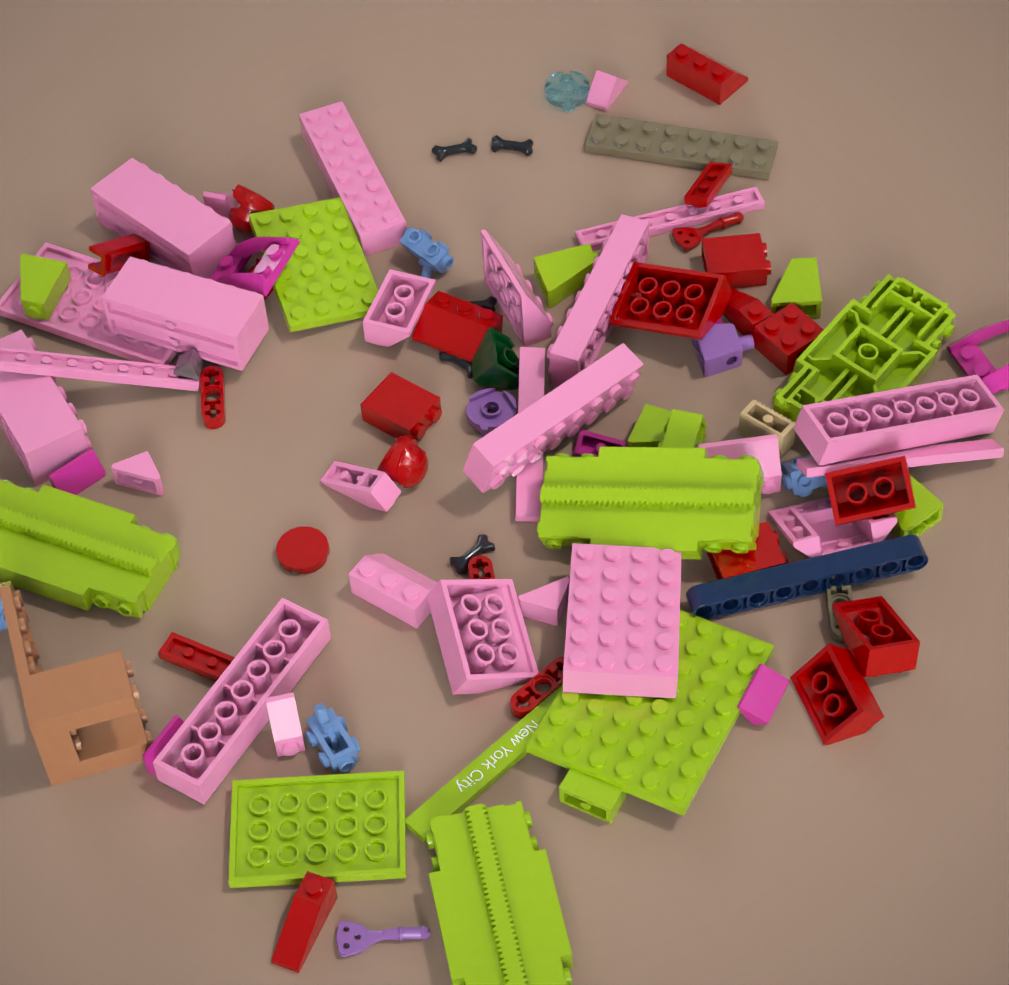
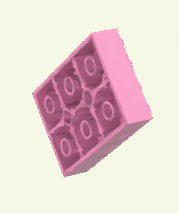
(623, 621)

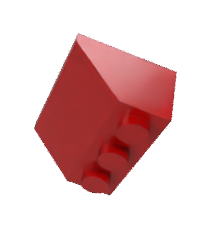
(703, 73)
(455, 325)
(870, 490)
(836, 695)

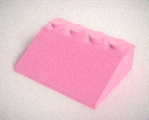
(514, 293)
(481, 634)

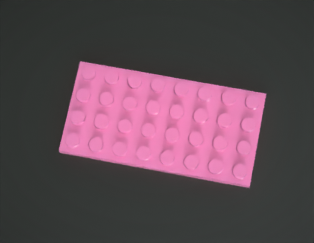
(81, 311)

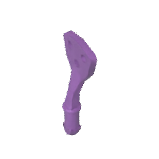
(370, 937)

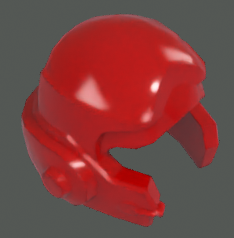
(250, 203)
(405, 462)

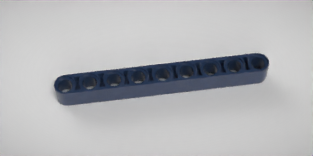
(807, 577)

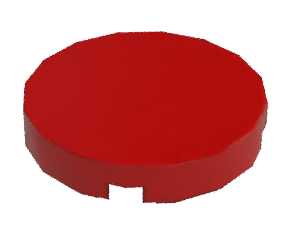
(302, 550)

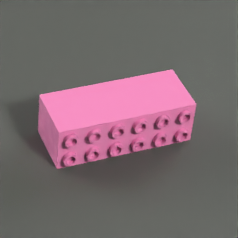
(176, 224)
(186, 313)
(38, 418)

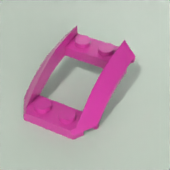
(265, 273)
(973, 360)

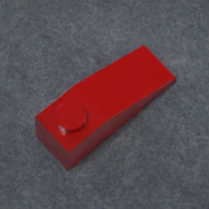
(745, 311)
(304, 921)

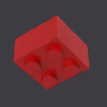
(785, 337)

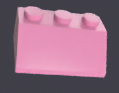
(396, 308)
(762, 448)
(392, 587)

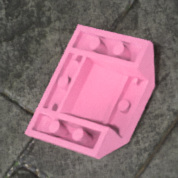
(813, 530)

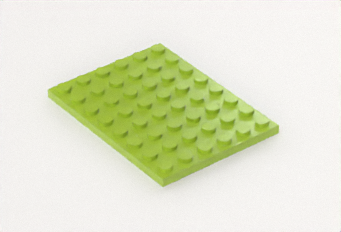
(654, 743)

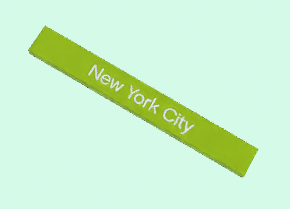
(479, 773)

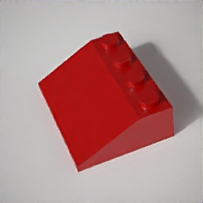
(671, 300)

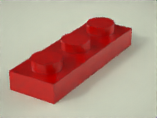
(708, 184)
(194, 656)

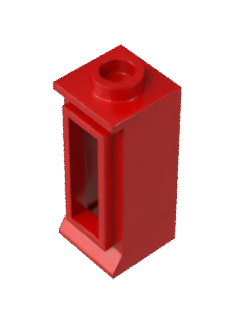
(116, 253)

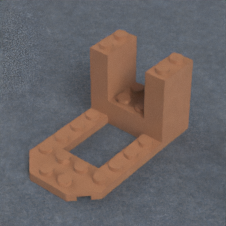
(80, 712)

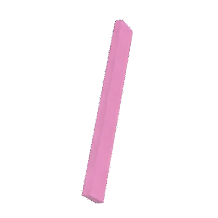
(681, 216)
(93, 369)
(915, 456)
(531, 476)

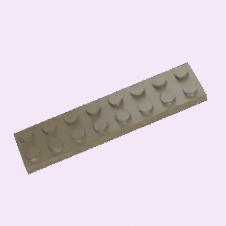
(680, 146)

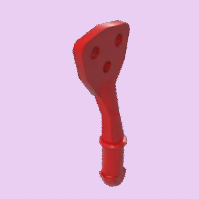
(691, 237)

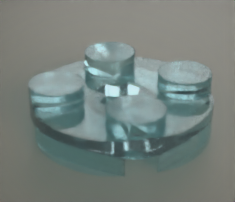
(567, 99)

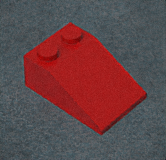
(876, 636)

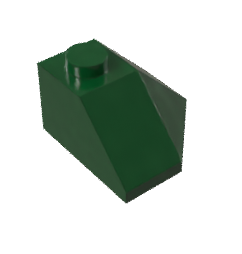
(496, 362)

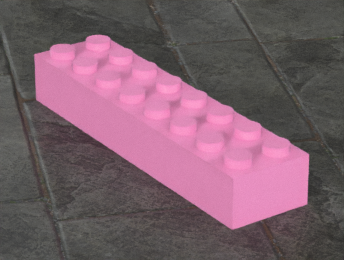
(353, 176)
(587, 323)
(552, 418)
(897, 419)
(236, 704)

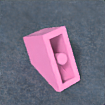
(285, 724)

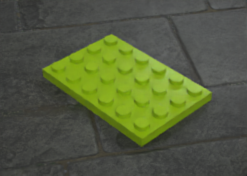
(327, 272)
(318, 824)

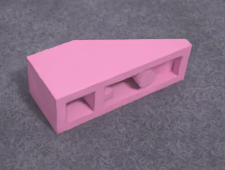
(362, 484)

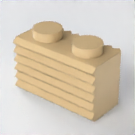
(761, 421)

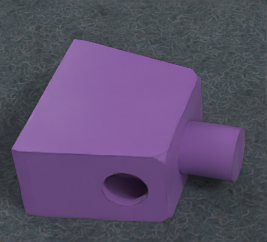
(721, 349)

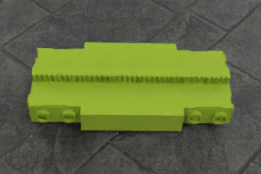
(870, 347)
(652, 500)
(82, 551)
(496, 900)

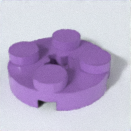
(486, 399)

